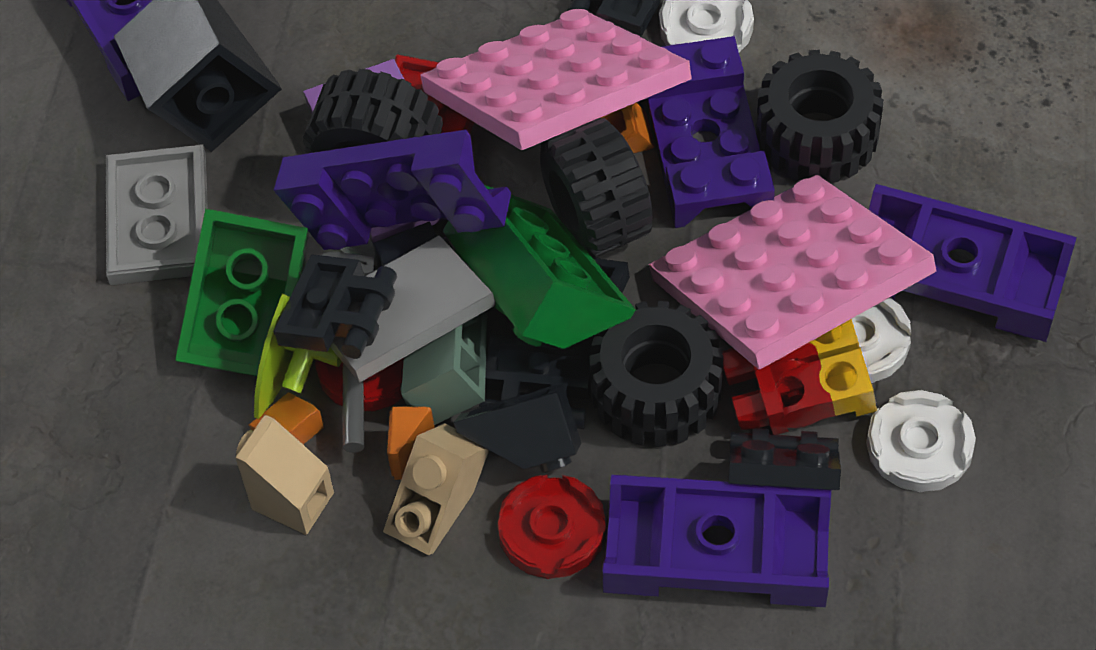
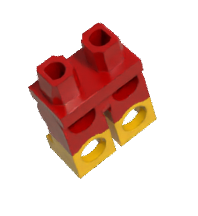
(805, 385)

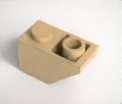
(283, 476)
(434, 487)

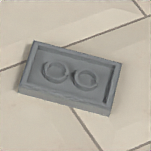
(154, 213)
(430, 299)

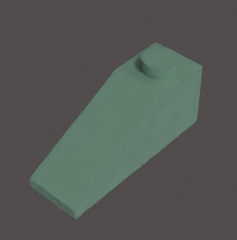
(448, 371)

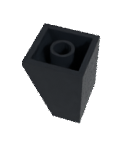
(195, 68)

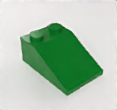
(236, 287)

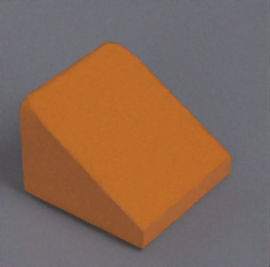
(633, 126)
(296, 416)
(404, 427)

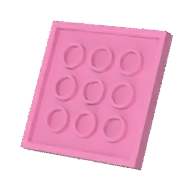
(554, 77)
(791, 270)

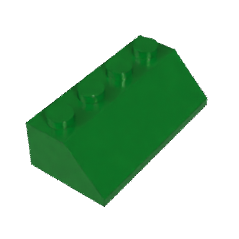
(542, 277)

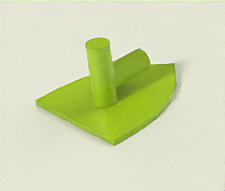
(284, 366)

